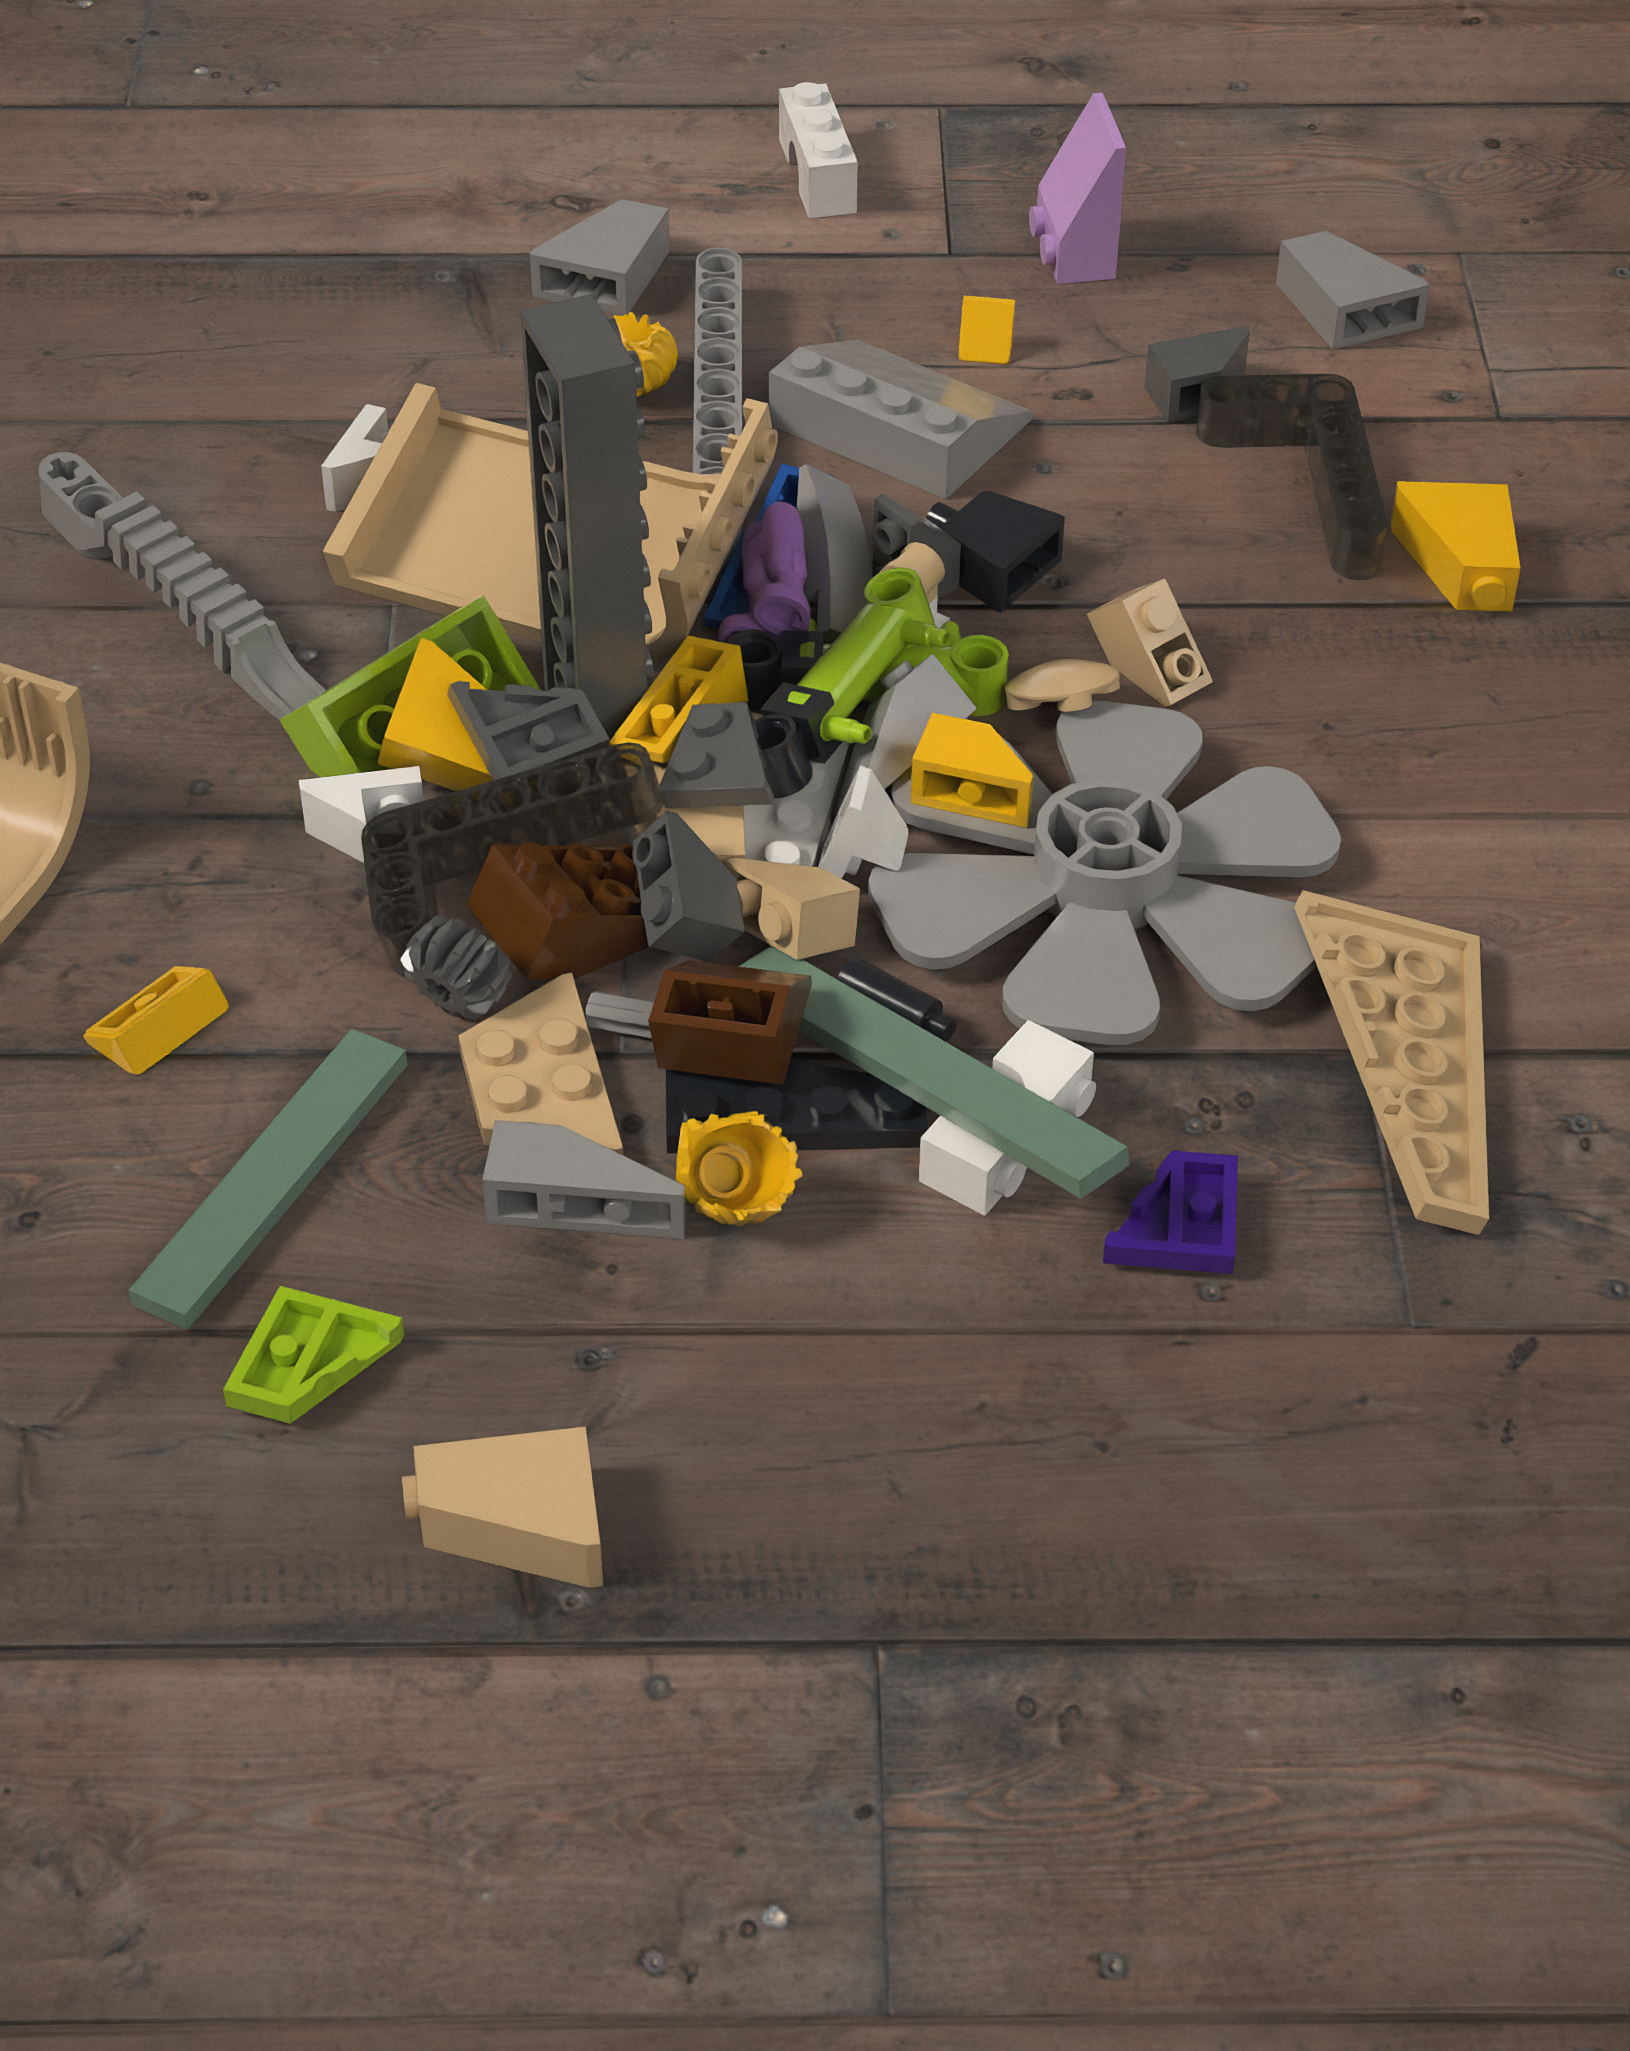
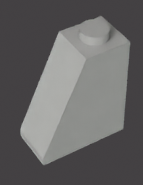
(604, 256)
(1348, 290)

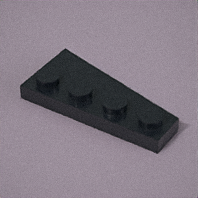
(813, 1107)

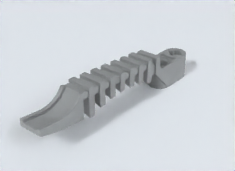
(107, 525)

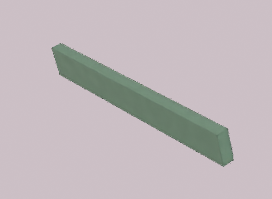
(953, 1082)

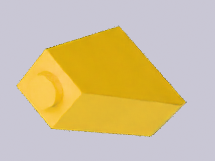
(1461, 540)
(427, 727)

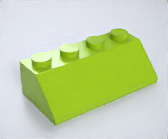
(347, 723)

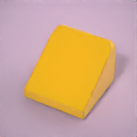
(986, 329)

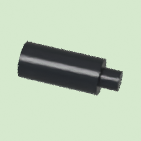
(898, 997)

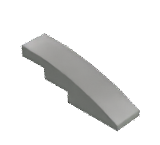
(834, 550)

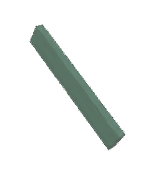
(267, 1179)

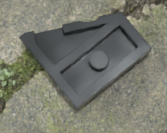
(526, 725)
(717, 760)

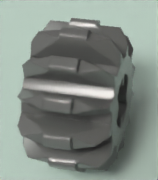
(456, 967)

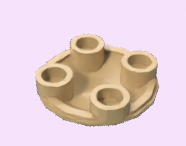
(1064, 681)

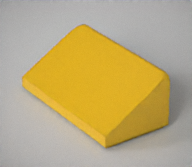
(158, 1018)

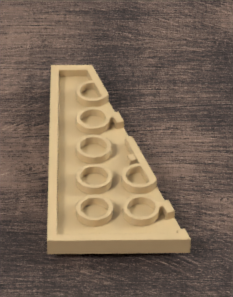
(1416, 1036)

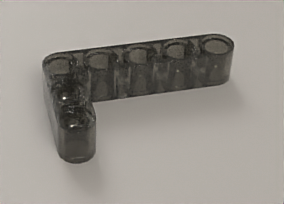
(1327, 421)
(454, 832)

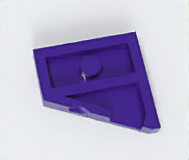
(1182, 1217)

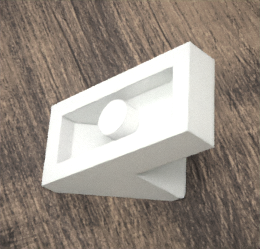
(353, 456)
(343, 804)
(864, 829)

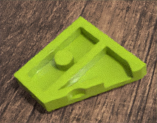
(306, 1353)

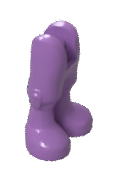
(772, 575)

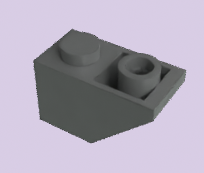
(1182, 365)
(898, 526)
(685, 891)

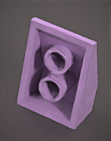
(1083, 199)

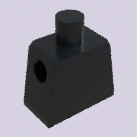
(1002, 545)

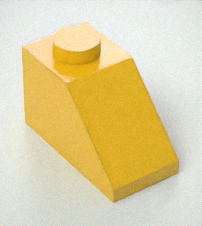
(970, 772)

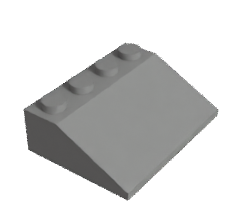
(890, 413)

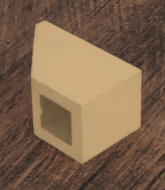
(1151, 643)
(796, 906)

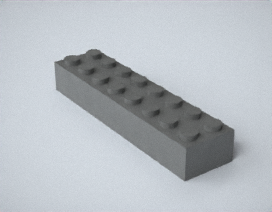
(588, 504)

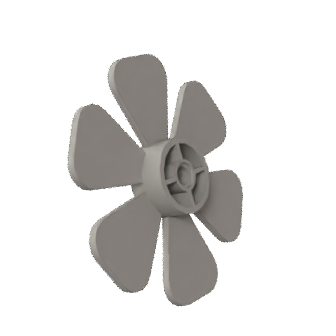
(1112, 865)

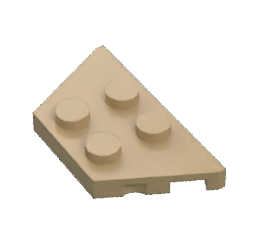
(539, 1066)

